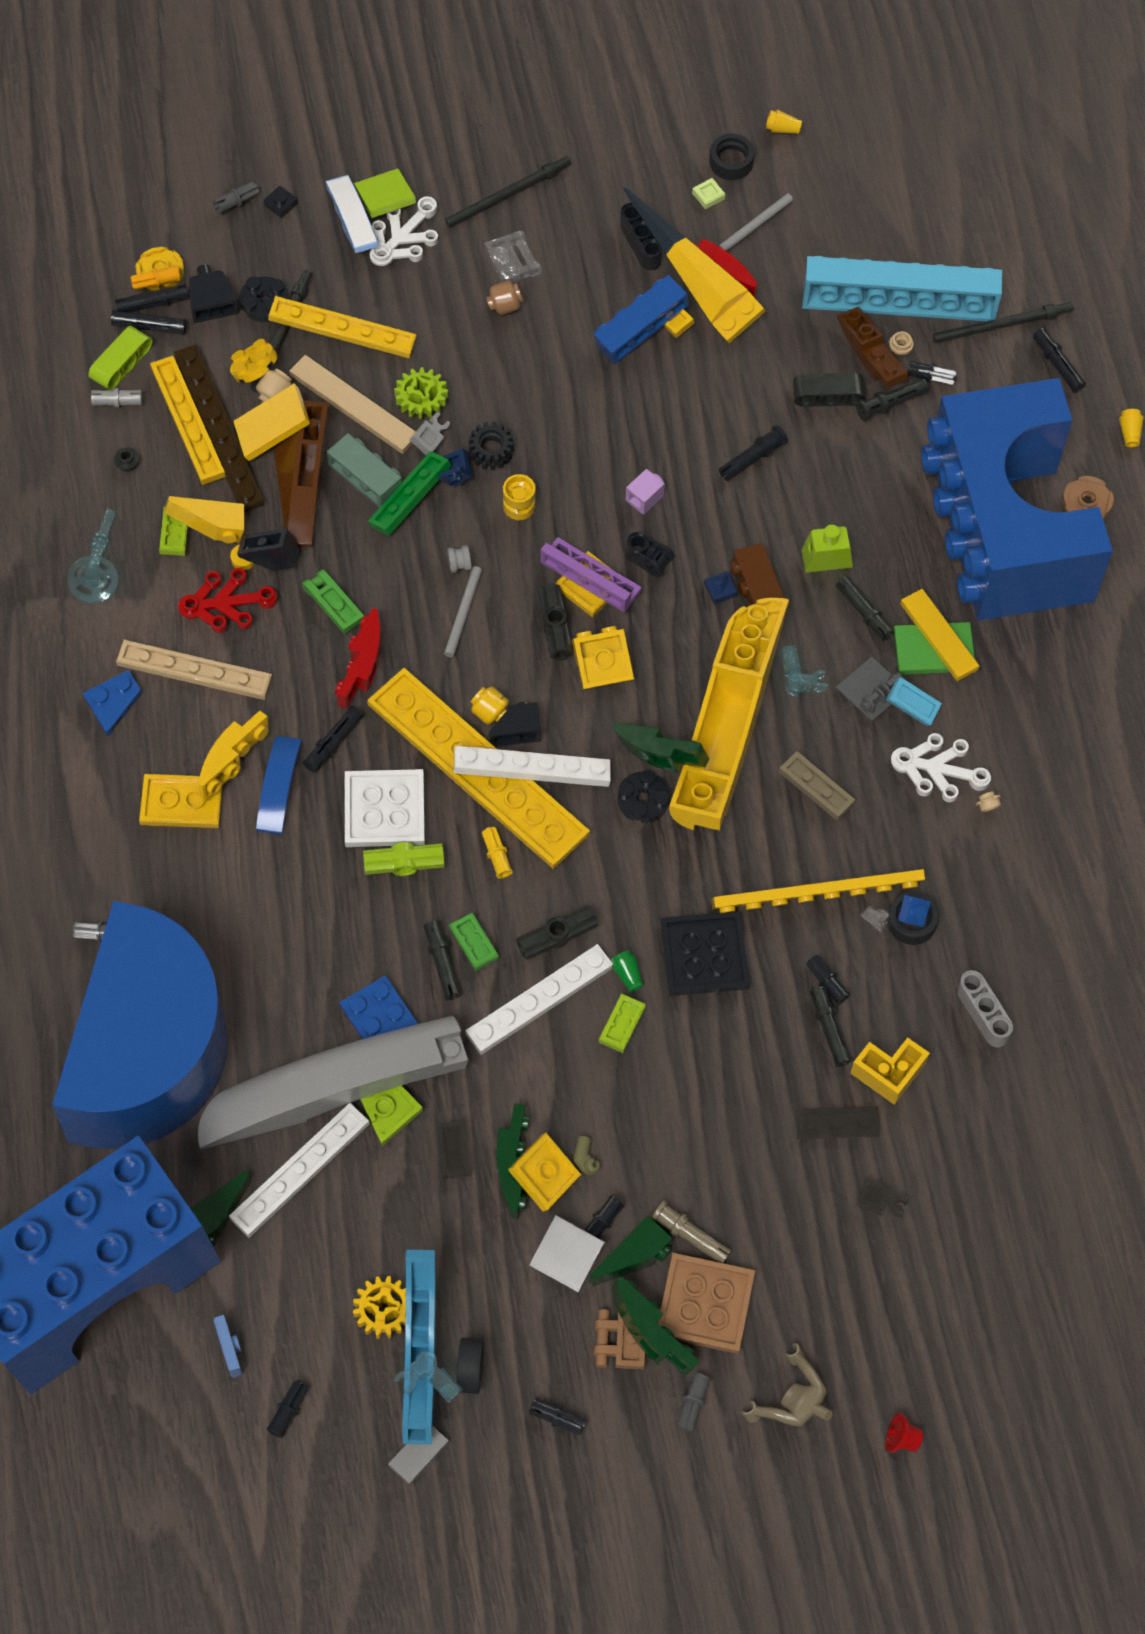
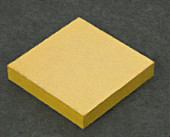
(581, 597)
(544, 1172)

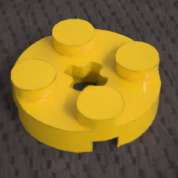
(252, 361)

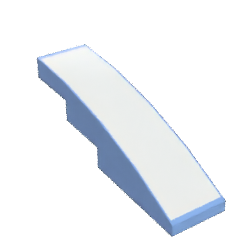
(352, 214)

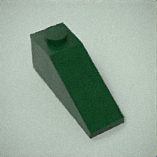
(215, 1209)
(636, 1252)

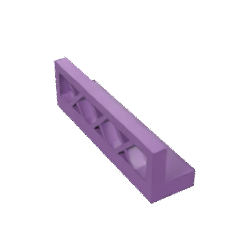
(587, 577)

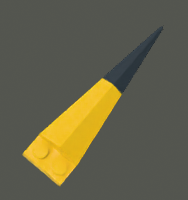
(720, 296)

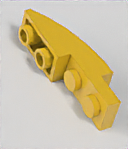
(224, 757)

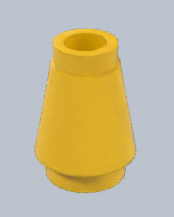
(782, 123)
(1131, 426)

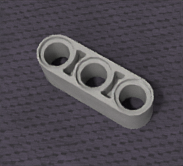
(984, 1020)

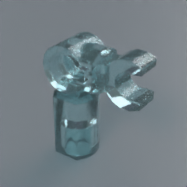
(797, 681)
(425, 1366)

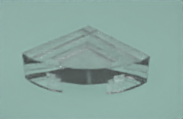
(876, 918)

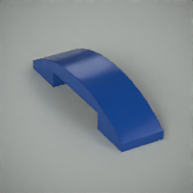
(277, 785)

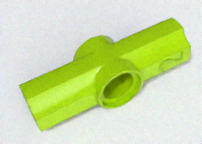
(403, 859)

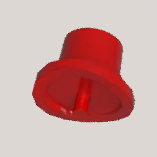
(902, 1435)

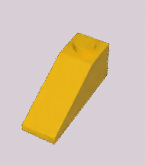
(212, 518)

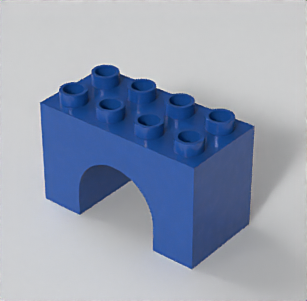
(1009, 550)
(88, 1250)

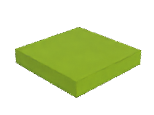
(385, 193)

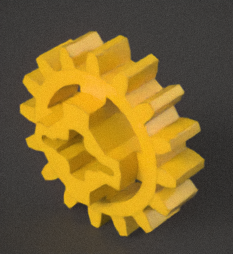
(372, 1306)

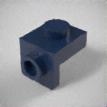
(459, 469)

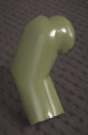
(583, 1159)

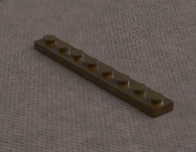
(218, 427)

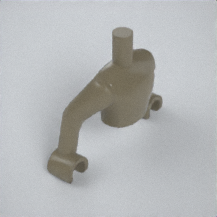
(799, 1401)

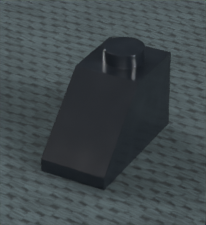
(269, 549)
(517, 726)

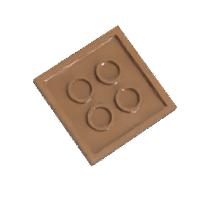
(706, 1302)

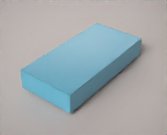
(913, 701)

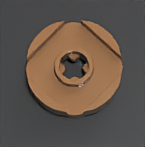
(1090, 487)

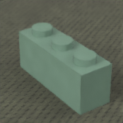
(363, 469)

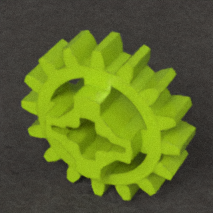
(421, 393)

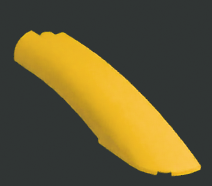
(729, 713)

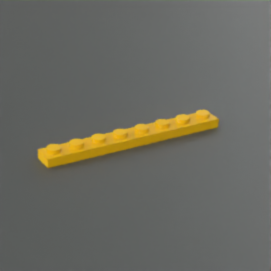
(806, 893)

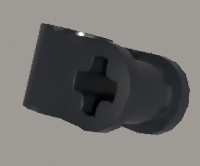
(651, 557)

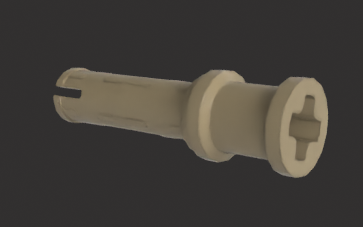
(679, 1225)

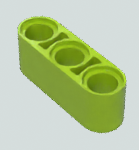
(120, 358)

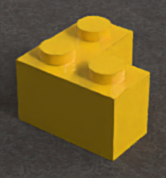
(889, 1074)

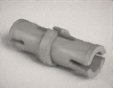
(116, 397)

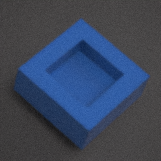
(914, 910)

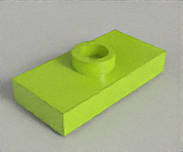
(173, 536)
(622, 1023)

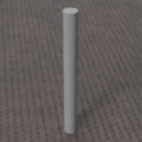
(756, 222)
(463, 611)

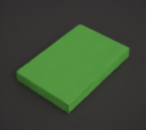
(916, 654)

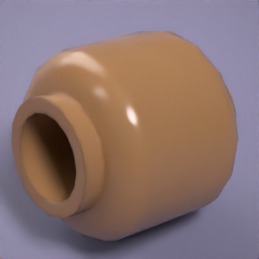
(505, 297)

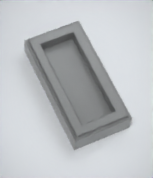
(416, 1457)

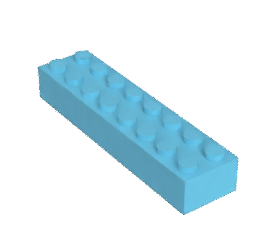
(902, 288)

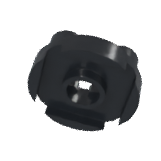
(256, 288)
(640, 810)

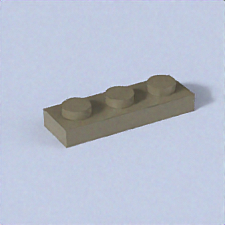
(817, 786)

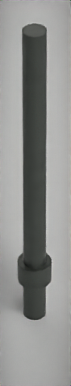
(546, 171)
(298, 293)
(1047, 312)

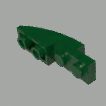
(660, 752)
(508, 1151)
(641, 1320)

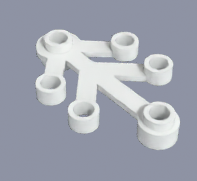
(403, 235)
(937, 768)

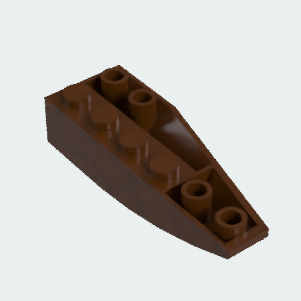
(299, 473)

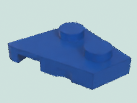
(112, 699)

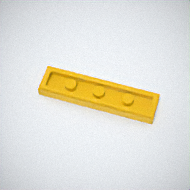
(939, 635)

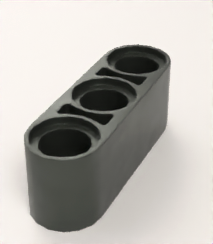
(828, 389)

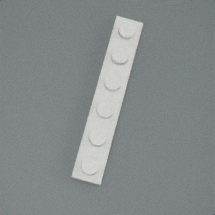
(531, 766)
(539, 999)
(299, 1170)

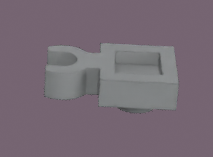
(429, 434)

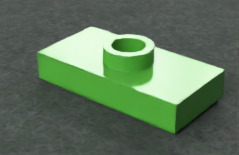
(473, 941)

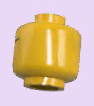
(489, 705)

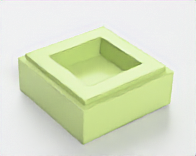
(708, 193)

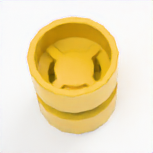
(519, 497)

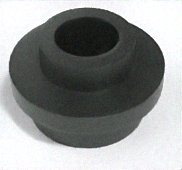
(129, 464)

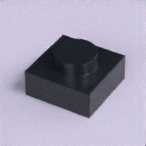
(280, 201)

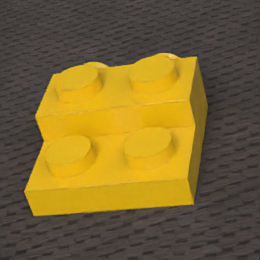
(602, 658)

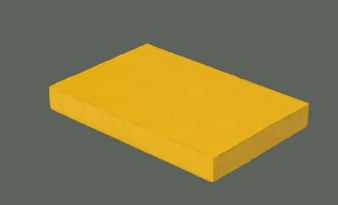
(271, 422)
(177, 802)

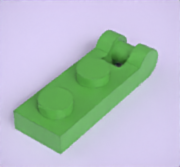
(333, 601)

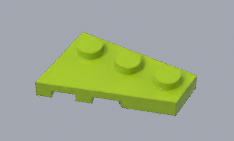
(390, 1112)

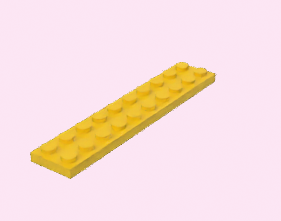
(514, 802)

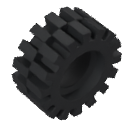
(491, 433)

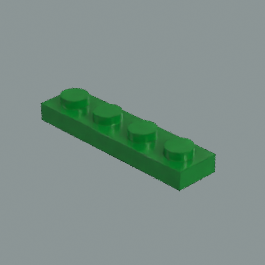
(409, 493)

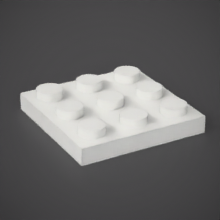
(384, 807)

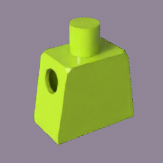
(827, 549)

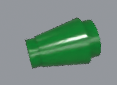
(627, 969)

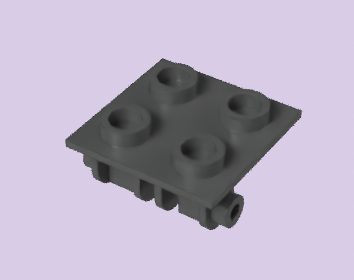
(869, 688)

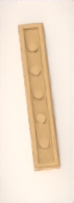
(353, 403)
(194, 669)

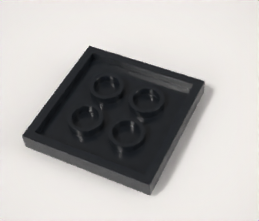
(704, 953)

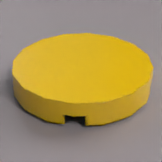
(159, 259)

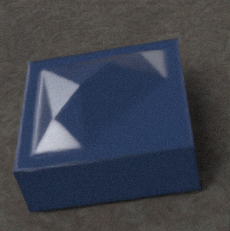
(720, 587)

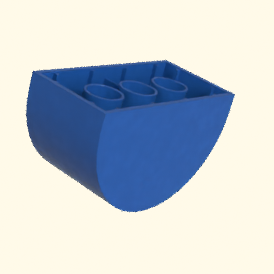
(144, 1036)

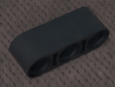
(642, 246)

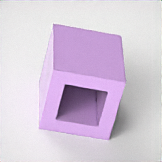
(645, 491)

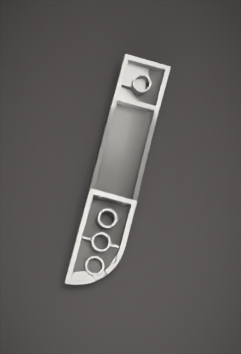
(331, 1080)

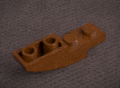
(870, 349)

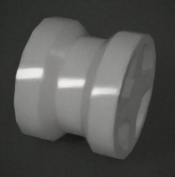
(459, 559)

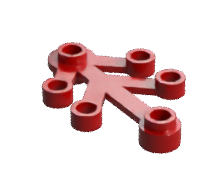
(223, 601)

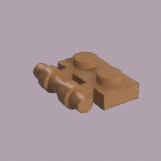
(627, 1352)

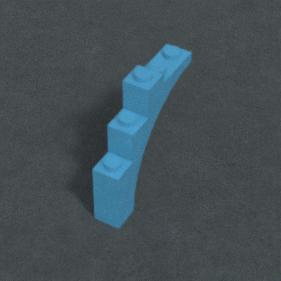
(419, 1338)

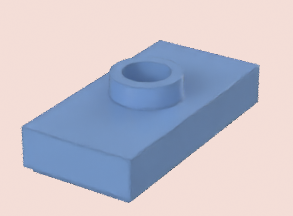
(229, 1346)

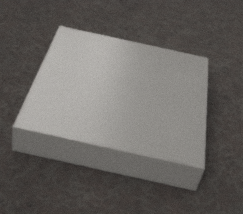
(567, 1253)

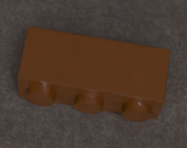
(755, 574)

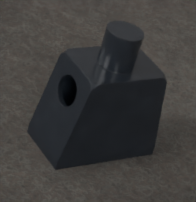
(211, 295)

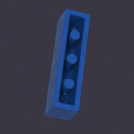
(641, 319)

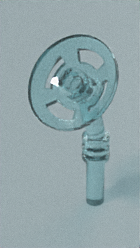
(92, 571)

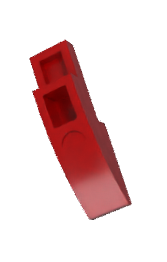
(729, 264)
(364, 659)

